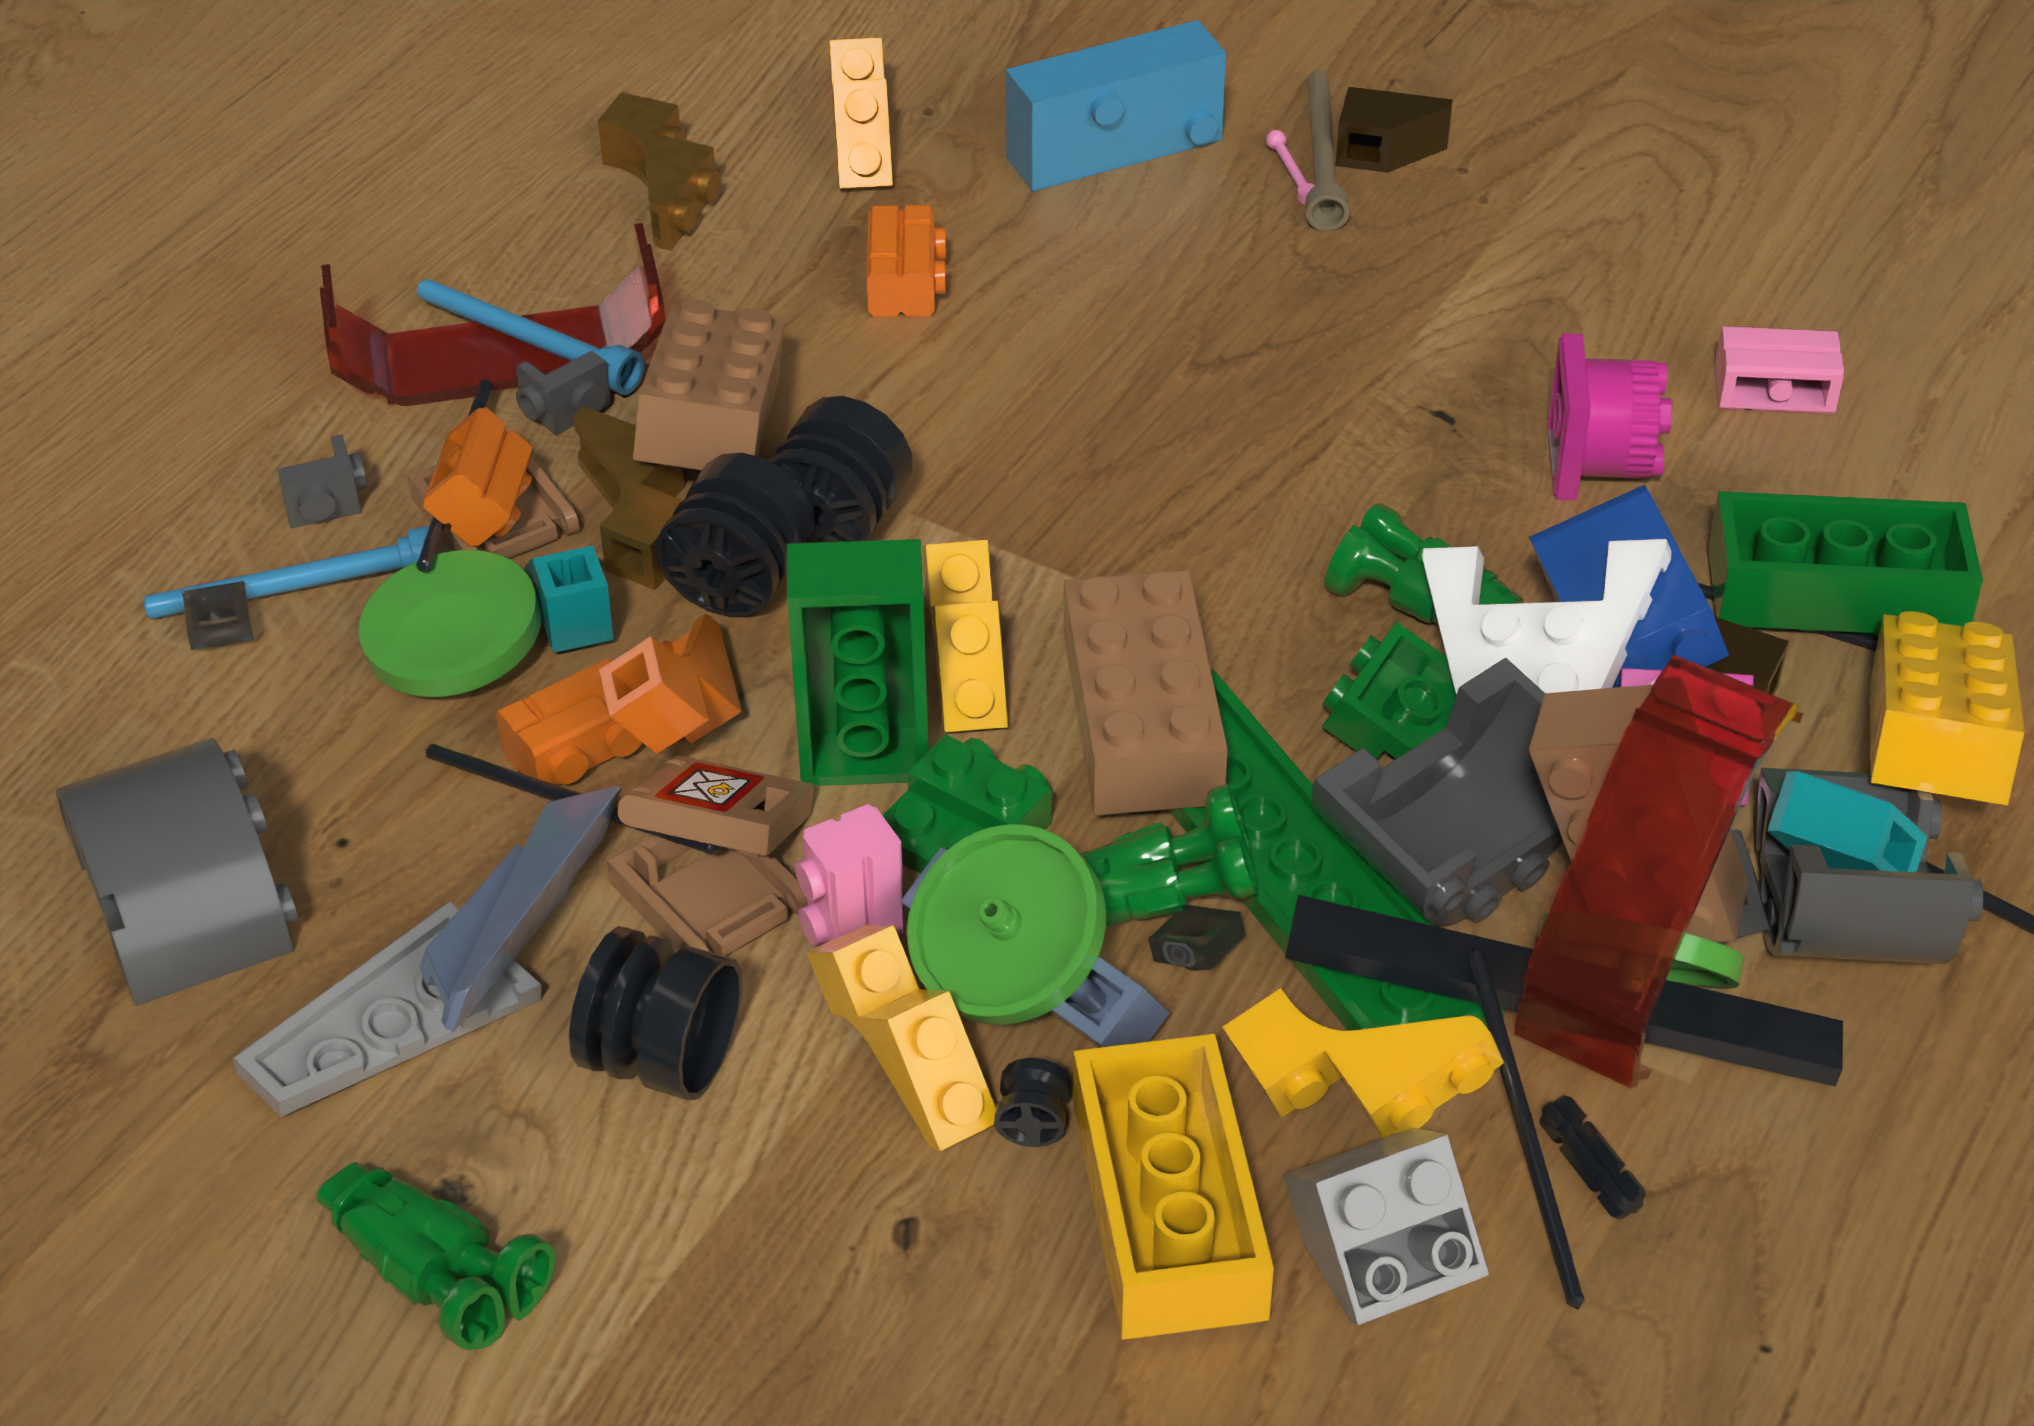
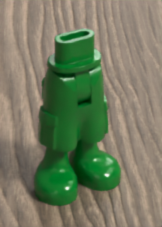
(1373, 553)
(1144, 870)
(429, 1241)

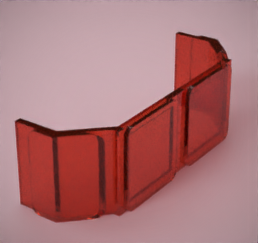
(453, 359)
(1644, 865)

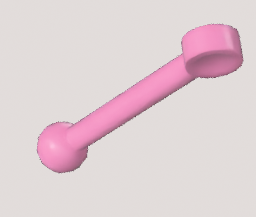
(1276, 141)

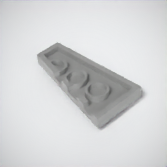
(370, 1023)

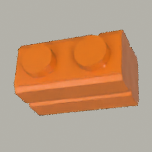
(902, 261)
(479, 478)
(563, 729)

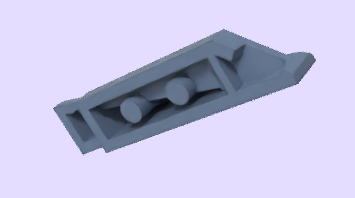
(514, 902)

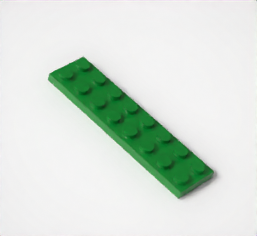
(1306, 856)

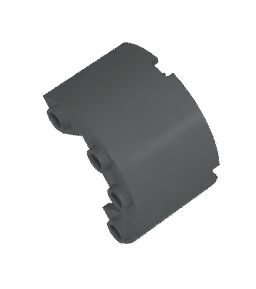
(1459, 811)
(178, 868)
(1862, 911)

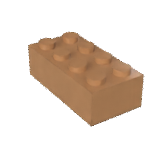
(708, 385)
(1143, 692)
(1572, 756)

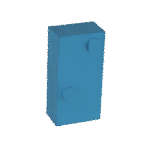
(1114, 105)

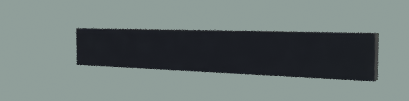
(1682, 1018)

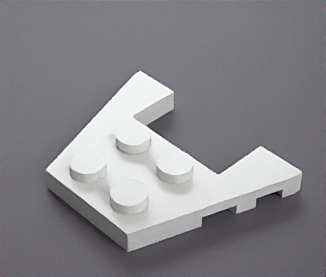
(1551, 642)

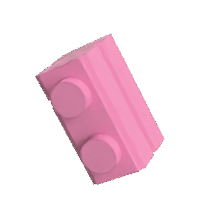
(1778, 370)
(850, 876)

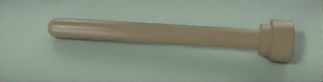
(1326, 202)

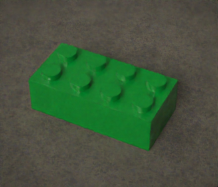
(1840, 561)
(858, 659)

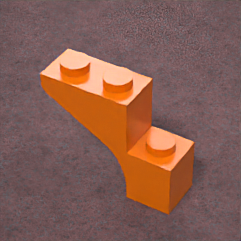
(672, 687)

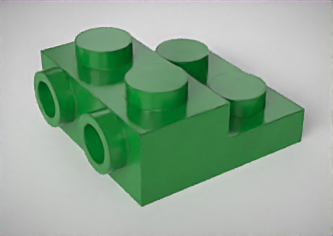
(1395, 699)
(961, 792)

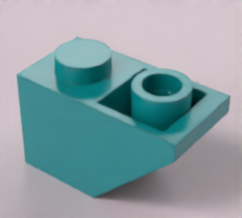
(572, 598)
(1846, 825)

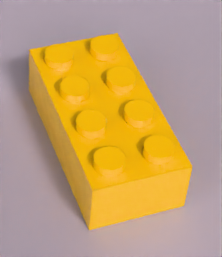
(1945, 708)
(1171, 1187)

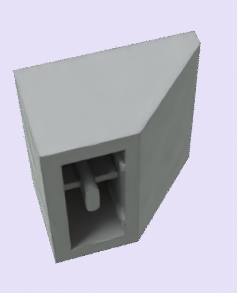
(1388, 1223)

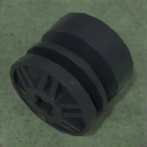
(848, 464)
(733, 534)
(655, 1012)

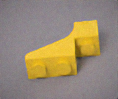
(965, 635)
(909, 1031)
(1390, 1070)

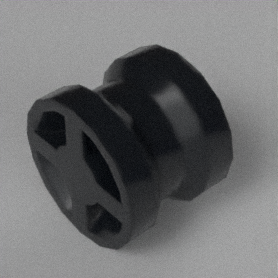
(1032, 1102)

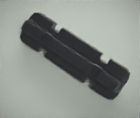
(1592, 1157)

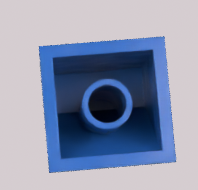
(1575, 567)

